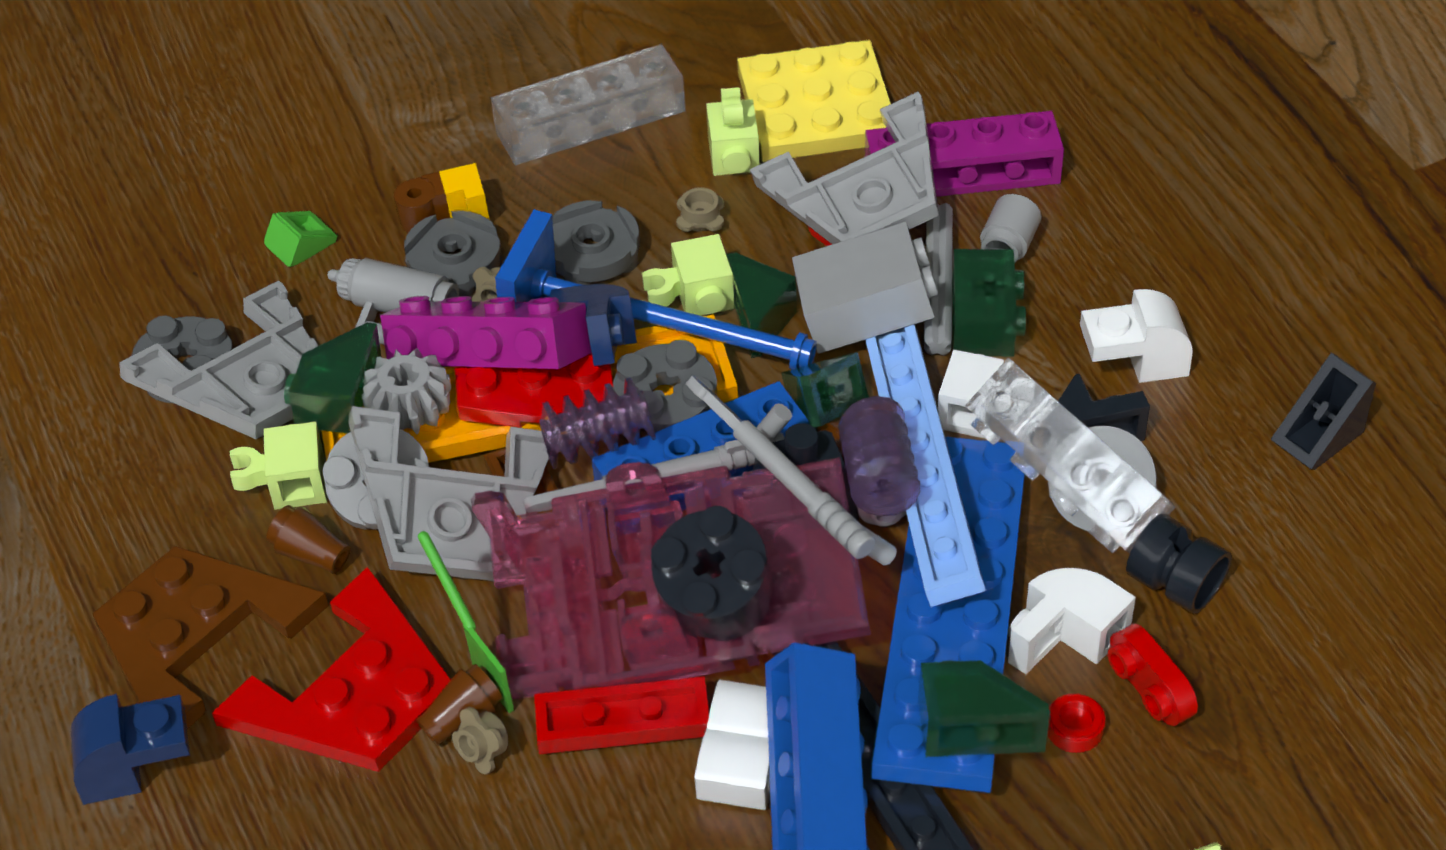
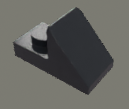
(1124, 412)

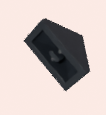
(1327, 413)

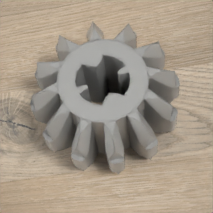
(409, 386)

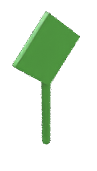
(477, 648)

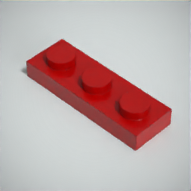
(621, 715)

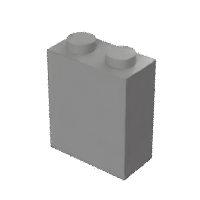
(865, 287)

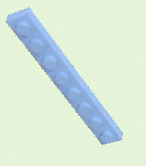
(938, 516)

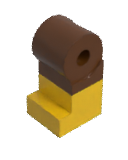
(439, 195)

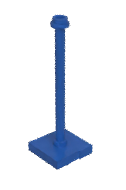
(531, 274)

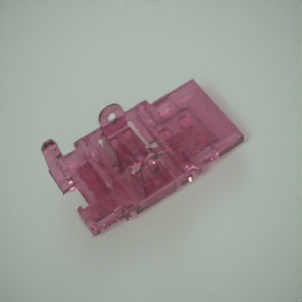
(567, 552)

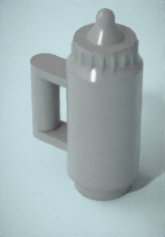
(381, 285)

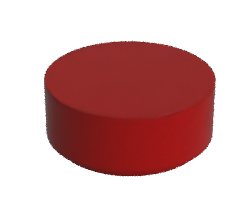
(1076, 723)

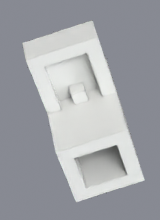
(1145, 331)
(1072, 608)

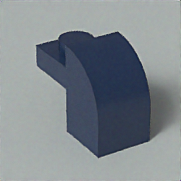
(607, 317)
(115, 740)

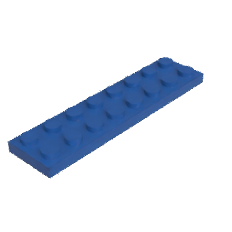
(953, 630)

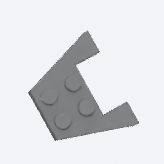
(869, 193)
(241, 385)
(435, 499)

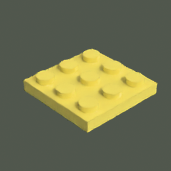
(814, 98)

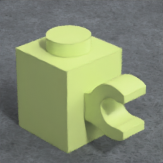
(732, 134)
(698, 276)
(289, 466)

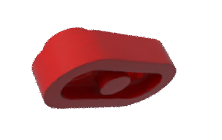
(1153, 674)

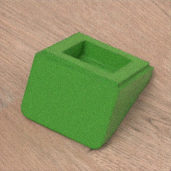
(297, 236)

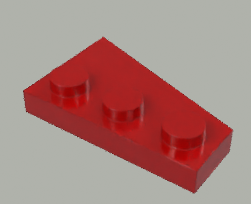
(517, 394)

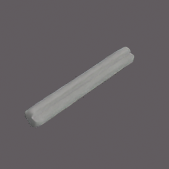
(939, 253)

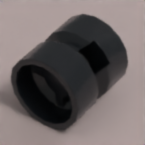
(1173, 560)

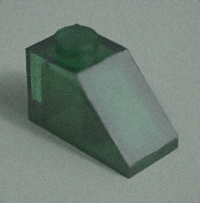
(332, 379)
(978, 711)

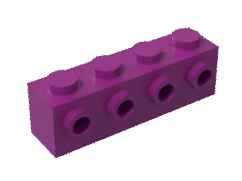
(988, 152)
(489, 331)

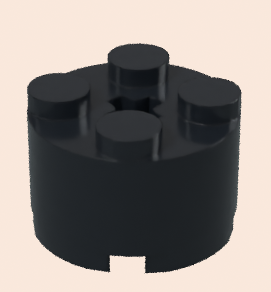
(706, 545)

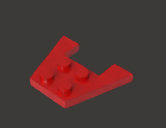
(363, 702)

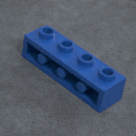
(700, 434)
(815, 750)

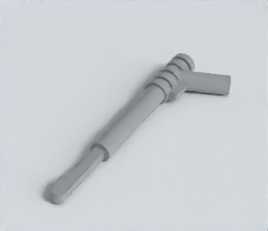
(730, 454)
(820, 504)

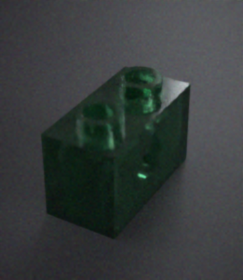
(985, 301)

